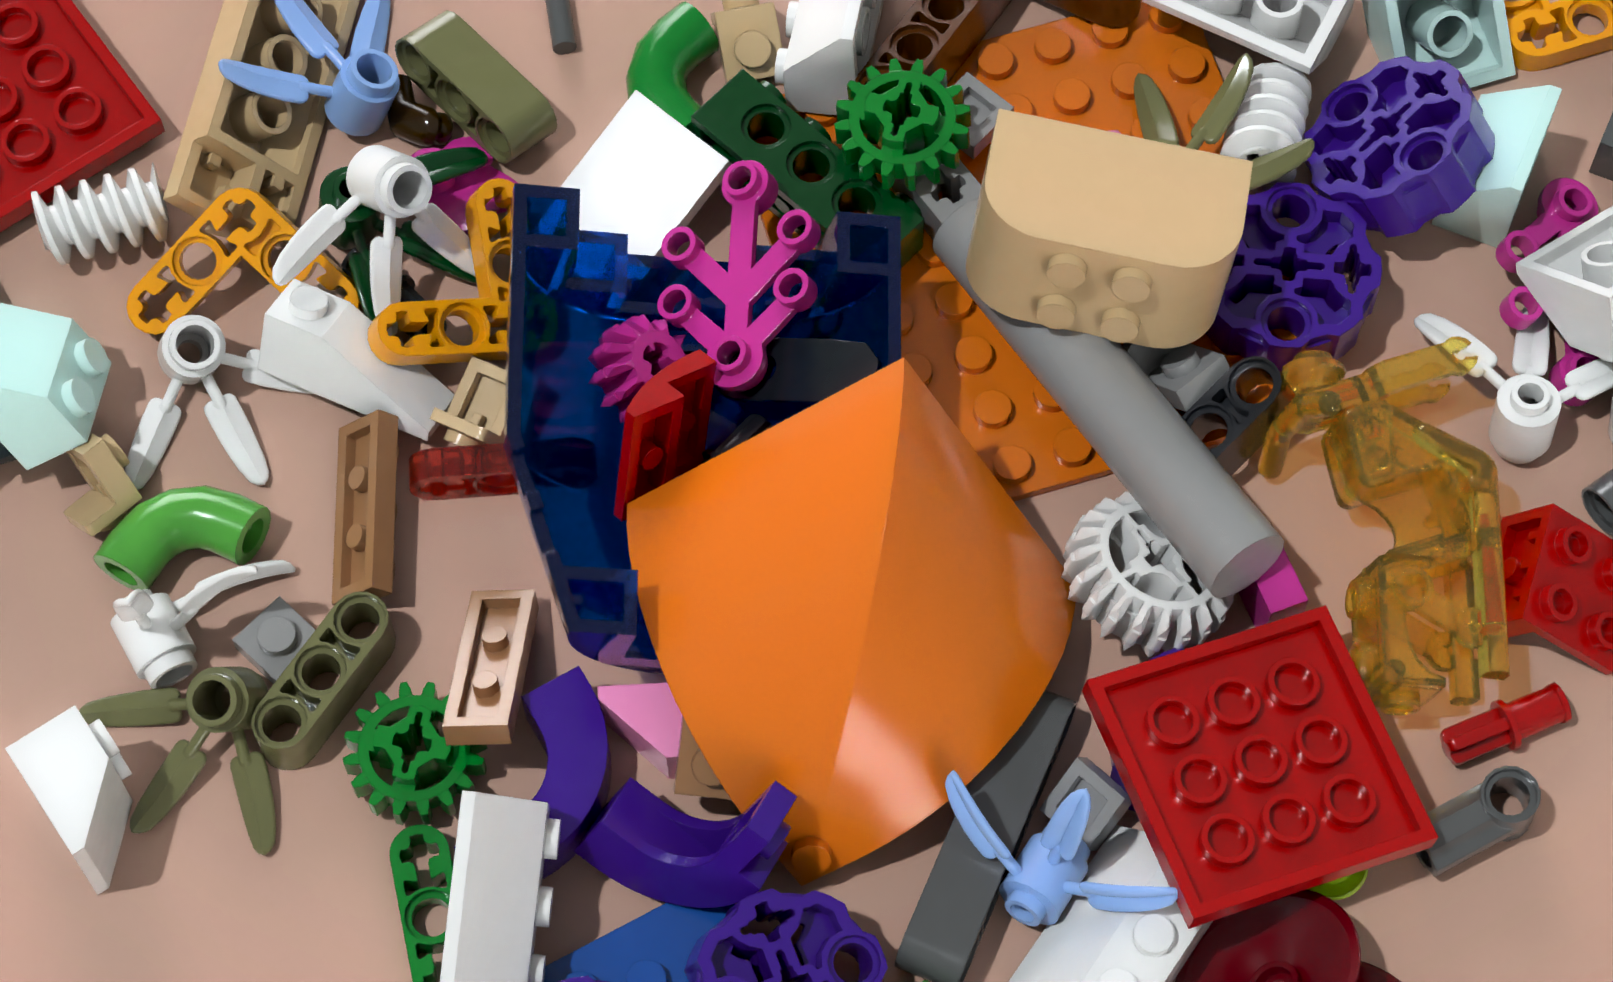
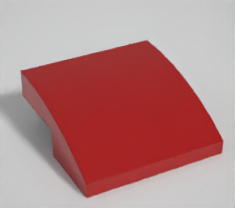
(665, 428)

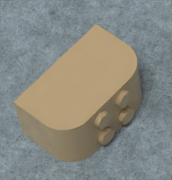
(1105, 231)

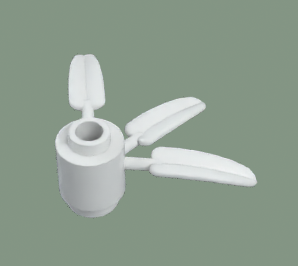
(398, 189)
(1525, 403)
(222, 412)
(157, 635)

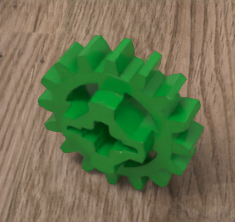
(921, 140)
(387, 744)

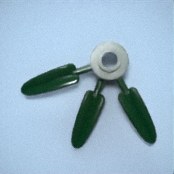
(365, 222)

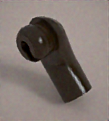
(416, 121)

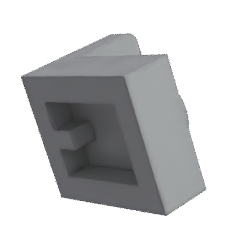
(1180, 372)

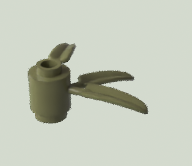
(1159, 126)
(217, 703)

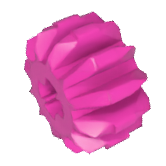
(631, 357)

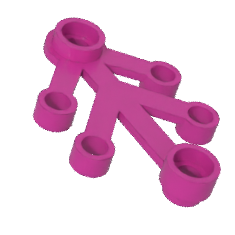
(1552, 220)
(744, 280)

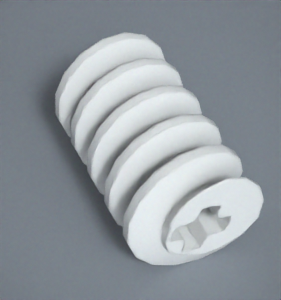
(1269, 116)
(102, 215)

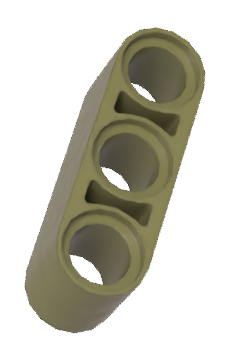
(476, 86)
(323, 710)

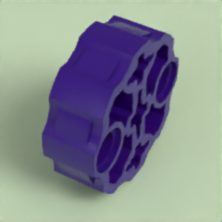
(1400, 144)
(1316, 297)
(773, 956)

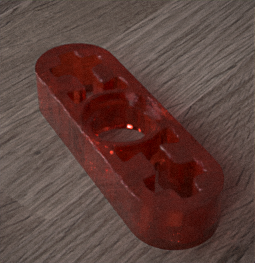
(460, 472)

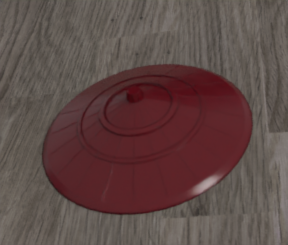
(1279, 941)

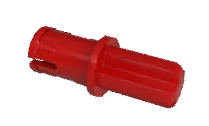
(1505, 724)

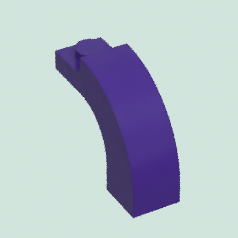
(578, 770)
(685, 857)

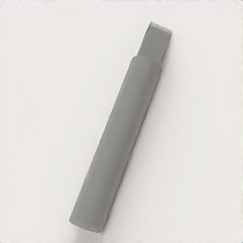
(1119, 415)

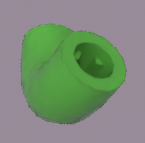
(181, 522)

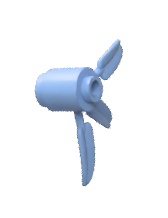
(364, 81)
(1050, 863)

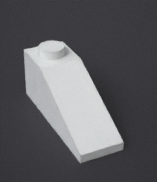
(325, 350)

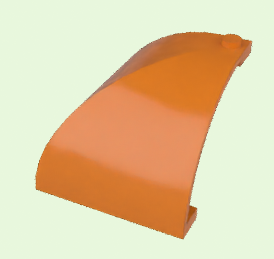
(849, 614)

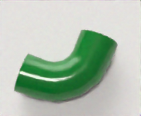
(668, 56)

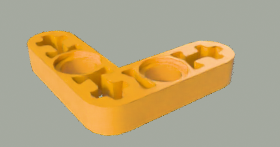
(1558, 48)
(251, 245)
(480, 313)

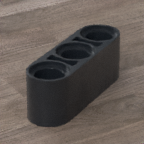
(1226, 408)

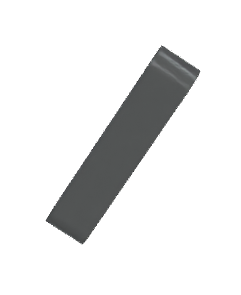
(962, 881)

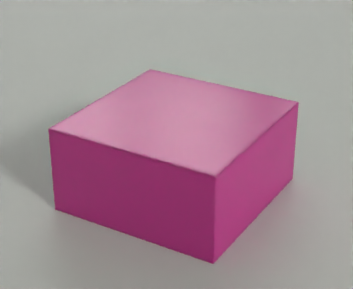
(1275, 593)

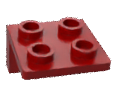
(1560, 582)

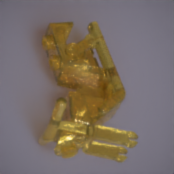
(1441, 513)

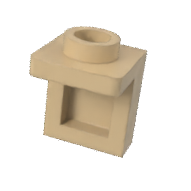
(747, 37)
(477, 406)
(111, 490)

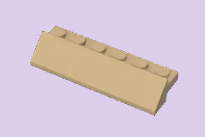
(248, 138)

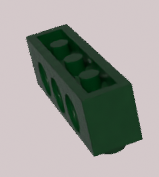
(758, 109)

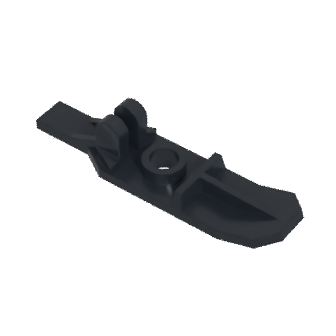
(808, 370)

